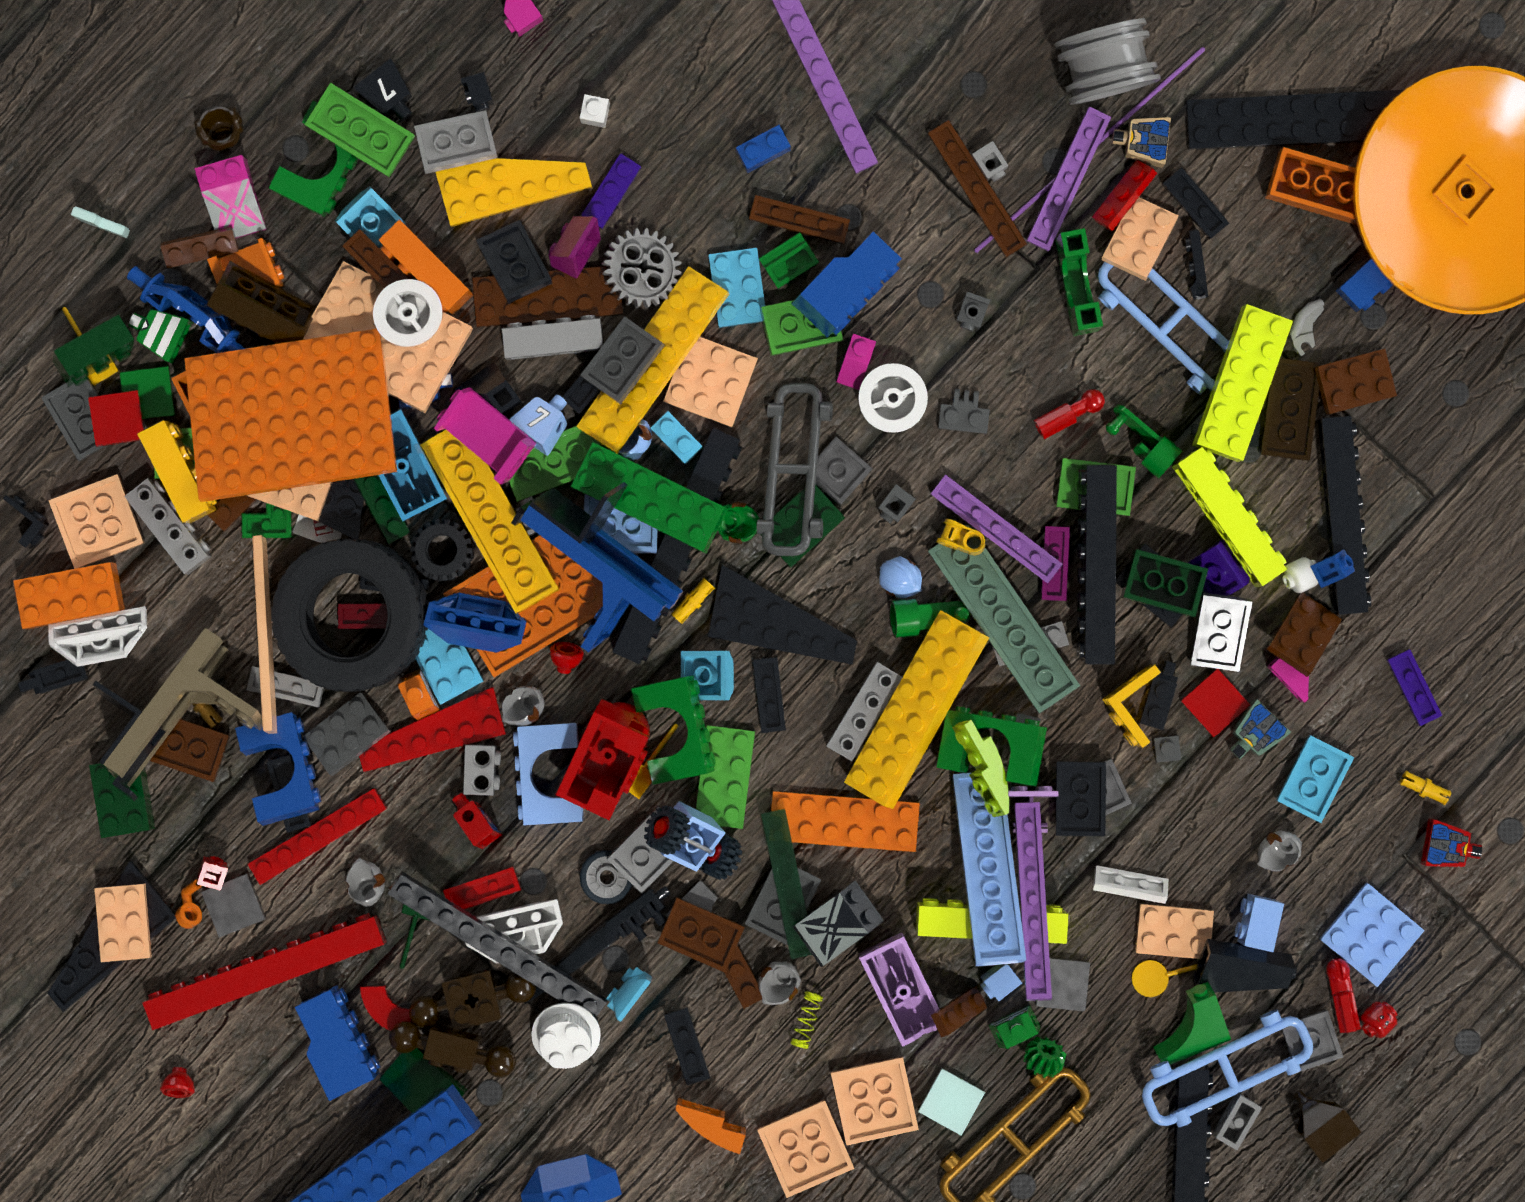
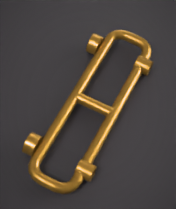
(954, 1164)

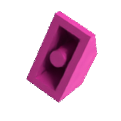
(521, 16)
(856, 361)
(1291, 678)

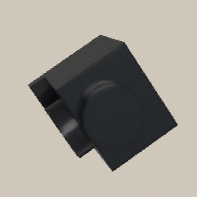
(478, 91)

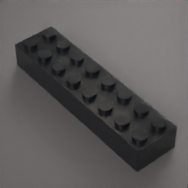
(1098, 563)

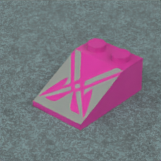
(231, 196)

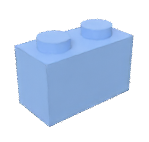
(999, 981)

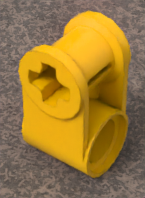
(960, 537)

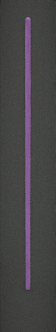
(1105, 135)

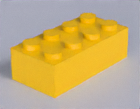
(175, 469)

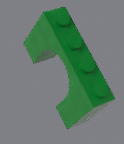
(314, 194)
(1072, 255)
(1025, 744)
(695, 756)

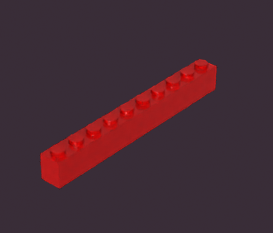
(264, 972)

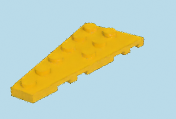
(506, 185)

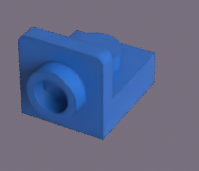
(1333, 568)

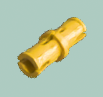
(692, 600)
(1425, 787)

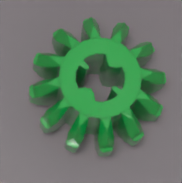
(1044, 1057)

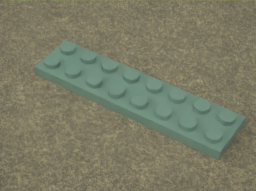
(1007, 623)

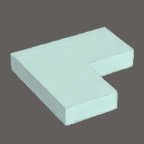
(99, 222)

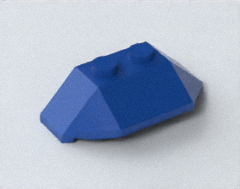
(475, 622)
(572, 1180)

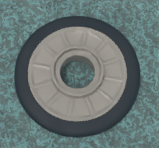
(592, 884)

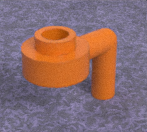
(188, 908)

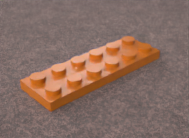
(849, 821)

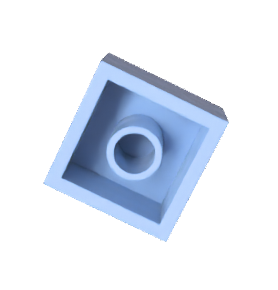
(1259, 922)

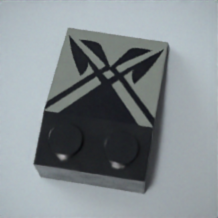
(838, 923)

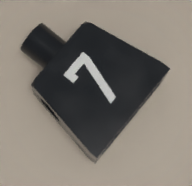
(386, 91)

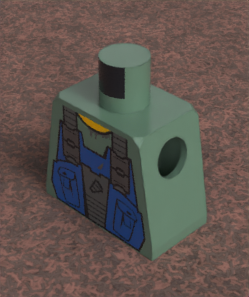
(1257, 730)

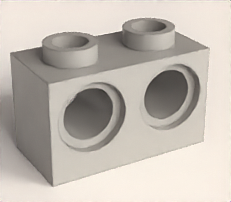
(473, 769)

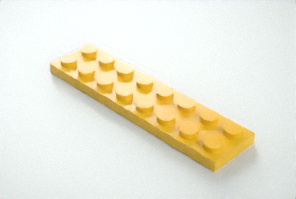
(678, 327)
(489, 520)

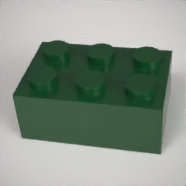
(93, 351)
(789, 522)
(1164, 583)
(116, 811)

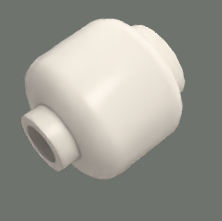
(1300, 575)

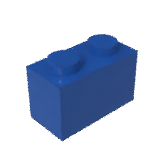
(763, 149)
(1363, 286)

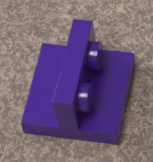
(1224, 571)

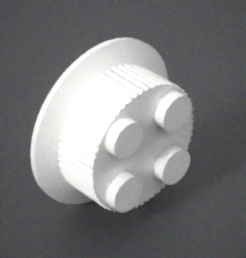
(407, 313)
(893, 397)
(565, 1035)

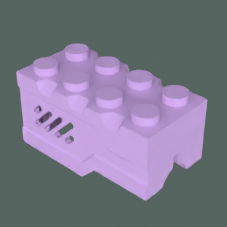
(900, 988)

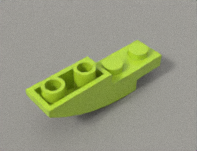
(989, 776)

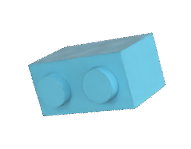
(676, 437)

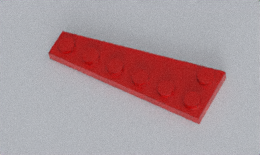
(452, 727)

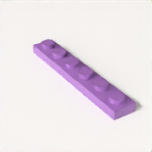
(1068, 178)
(996, 529)

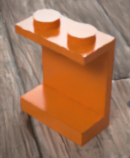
(255, 259)

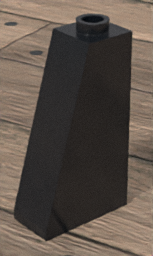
(1243, 968)

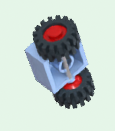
(693, 840)

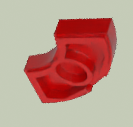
(382, 1007)

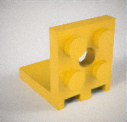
(1120, 715)

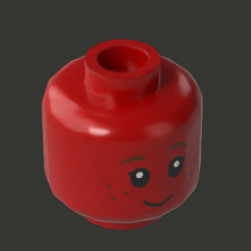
(1378, 1019)

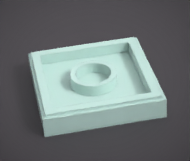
(951, 1101)

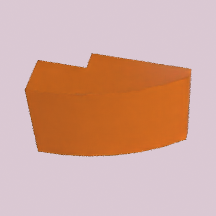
(711, 1125)

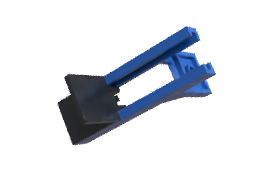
(581, 538)

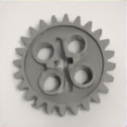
(640, 290)

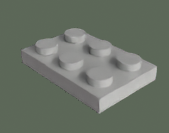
(455, 142)
(637, 860)

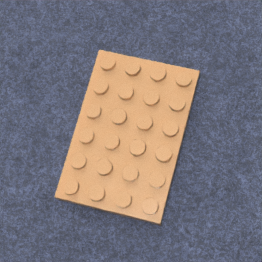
(411, 372)

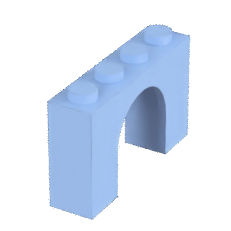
(532, 742)

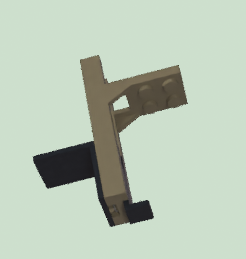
(185, 685)

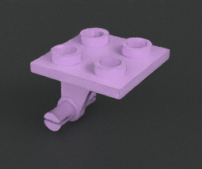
(1040, 791)

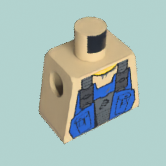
(1145, 140)

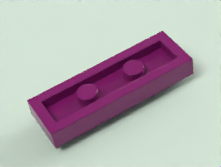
(1057, 545)

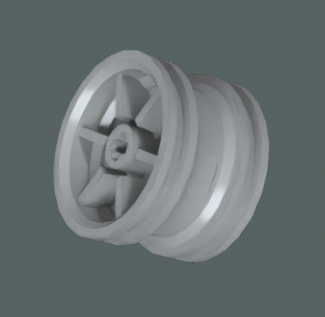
(1107, 61)

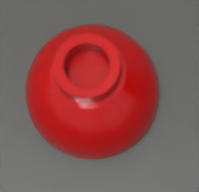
(566, 656)
(178, 1084)

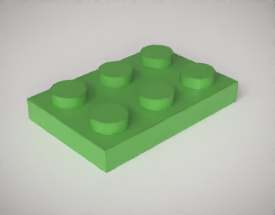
(790, 330)
(1069, 487)

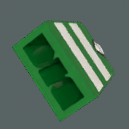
(161, 333)
(1015, 1028)

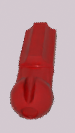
(1066, 415)
(1343, 995)

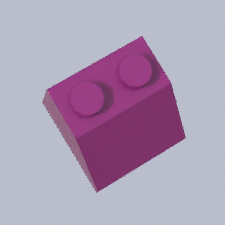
(576, 245)

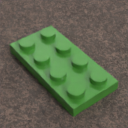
(359, 130)
(561, 466)
(724, 791)

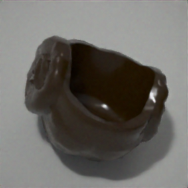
(219, 127)

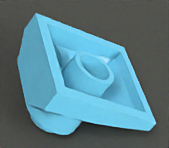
(369, 215)
(713, 672)
(623, 999)

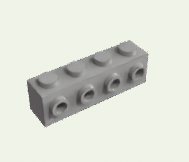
(553, 338)
(167, 526)
(864, 712)

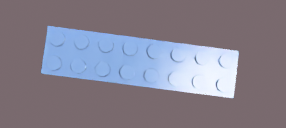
(988, 878)

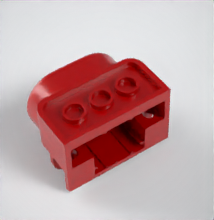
(606, 758)

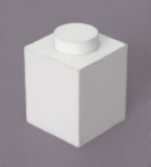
(594, 111)

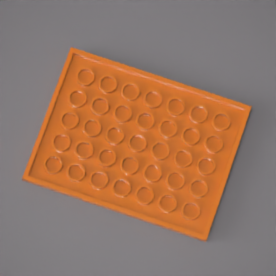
(290, 415)

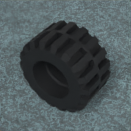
(421, 544)

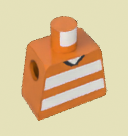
(418, 695)

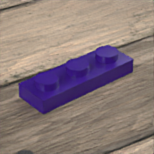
(612, 190)
(1414, 687)

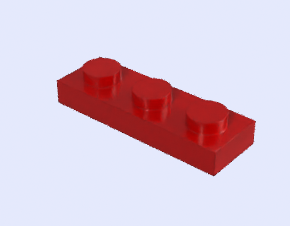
(1124, 195)
(484, 888)

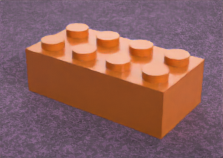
(1313, 185)
(421, 263)
(68, 595)

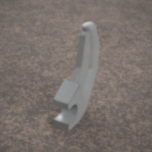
(1302, 326)

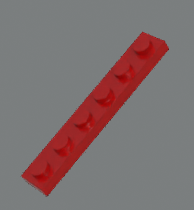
(317, 836)

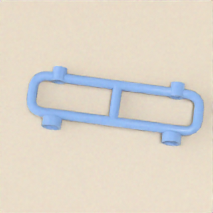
(1113, 296)
(1163, 1073)

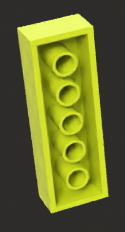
(1242, 383)
(1229, 517)
(953, 920)

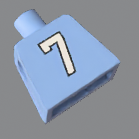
(542, 422)

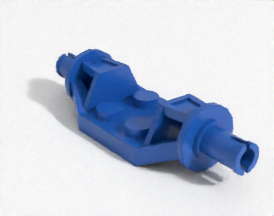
(187, 300)

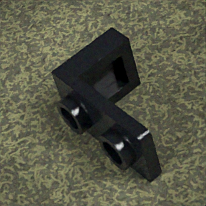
(34, 534)

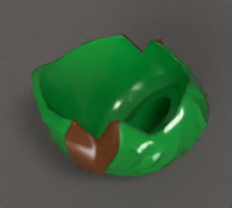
(739, 523)

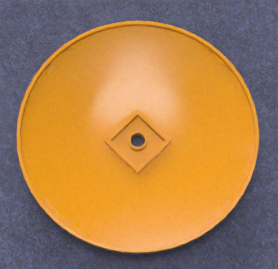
(1409, 182)

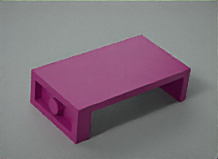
(486, 433)

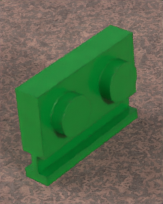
(789, 260)

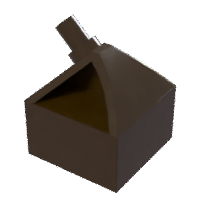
(1324, 1126)

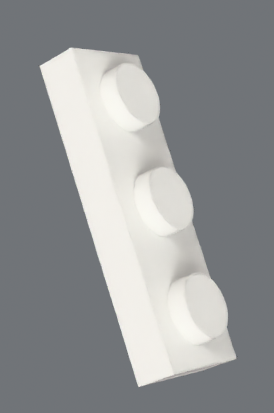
(1130, 884)

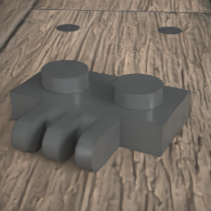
(964, 414)

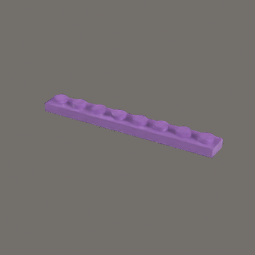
(826, 84)
(1033, 901)

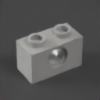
(1236, 1121)

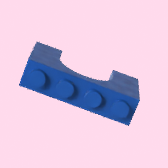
(299, 794)

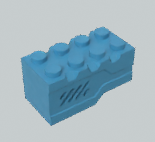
(415, 483)

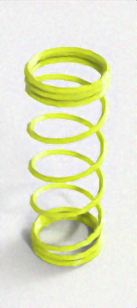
(802, 1043)

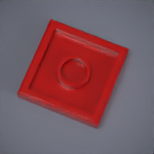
(116, 418)
(1215, 702)

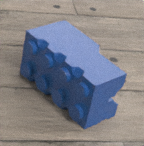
(846, 283)
(336, 1046)

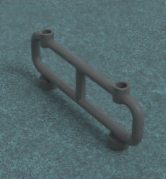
(811, 526)

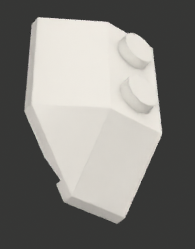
(98, 636)
(528, 925)

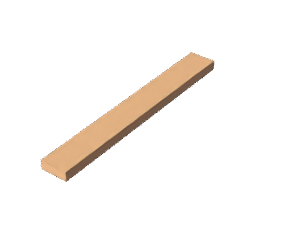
(264, 633)

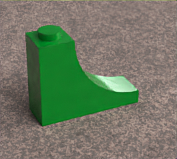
(1199, 1030)

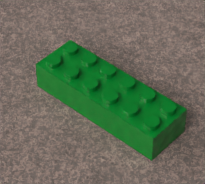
(651, 498)

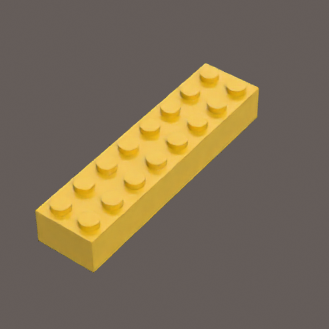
(916, 710)

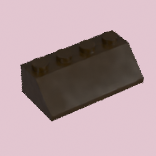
(260, 305)

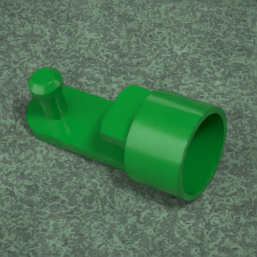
(1163, 451)
(909, 617)

